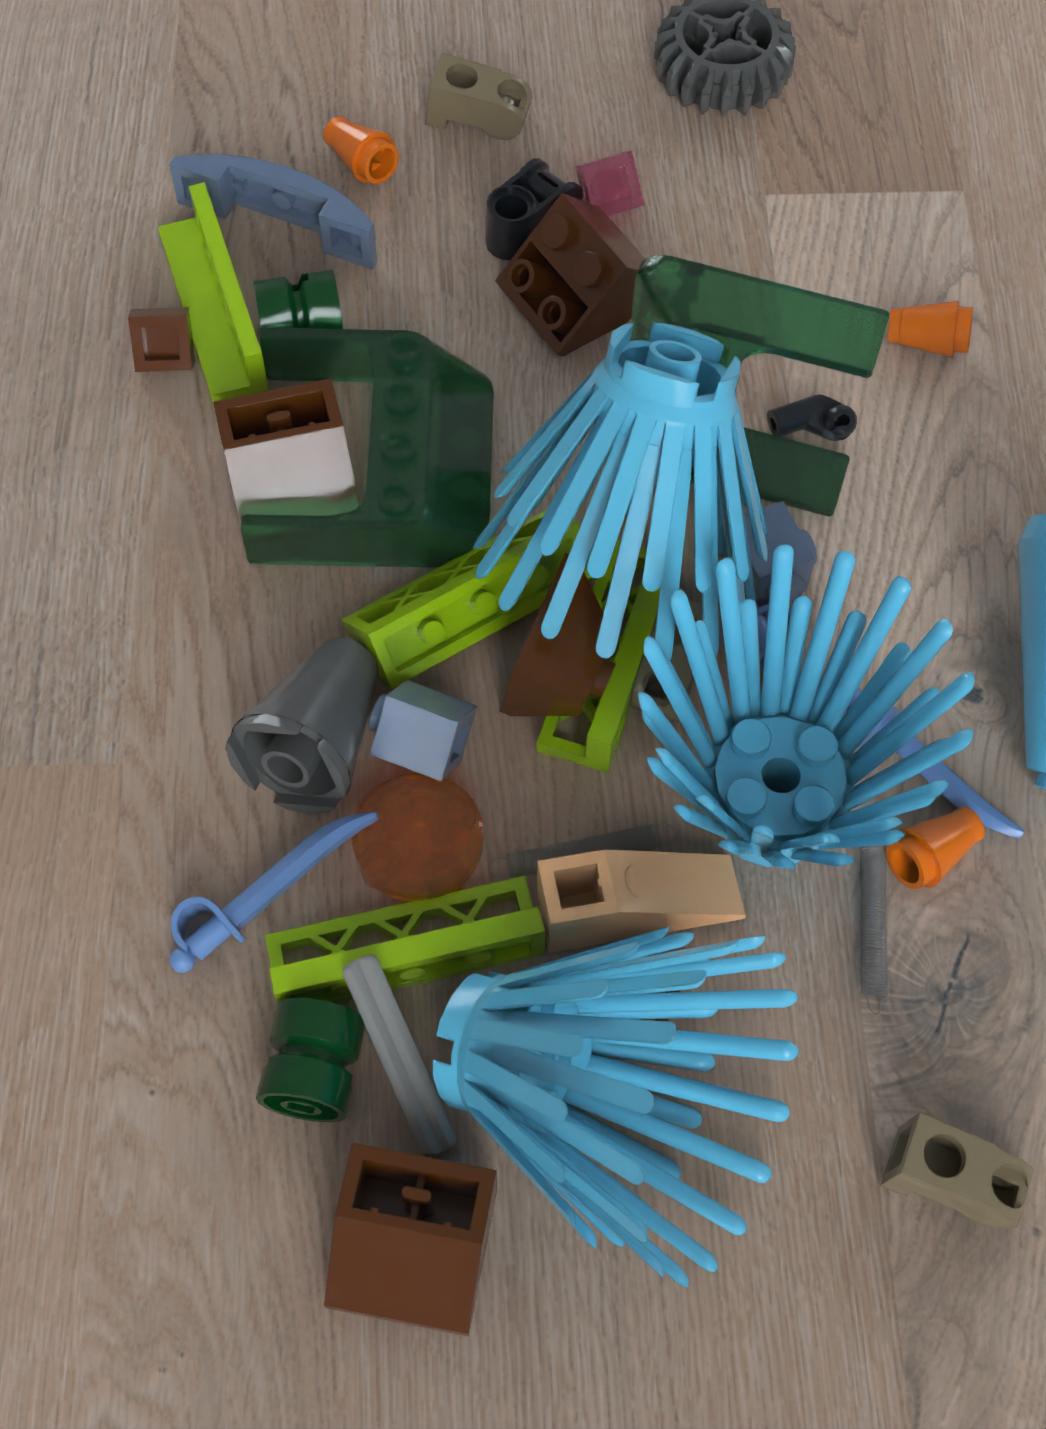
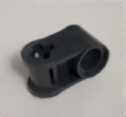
(520, 205)

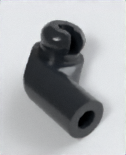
(816, 415)

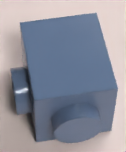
(781, 531)
(421, 729)

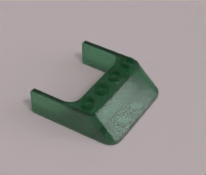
(767, 318)
(425, 454)

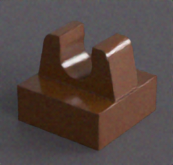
(161, 339)

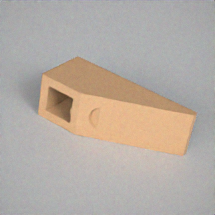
(630, 893)

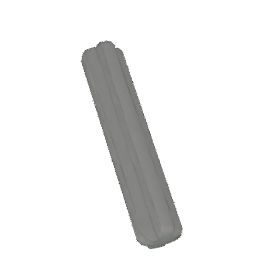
(399, 1055)

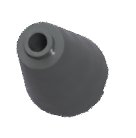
(308, 729)

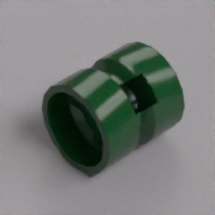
(303, 305)
(314, 1048)

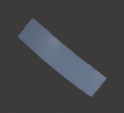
(280, 194)

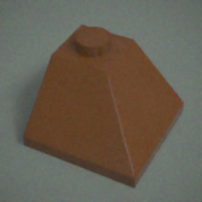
(560, 672)

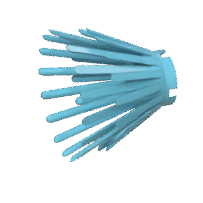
(656, 416)
(785, 760)
(541, 1043)

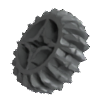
(724, 53)

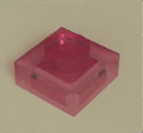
(611, 183)

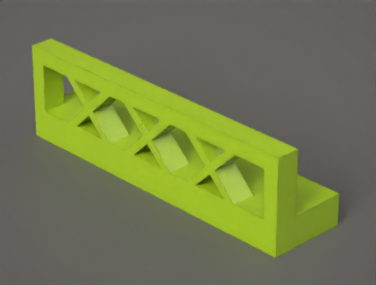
(217, 310)
(451, 607)
(614, 706)
(410, 957)

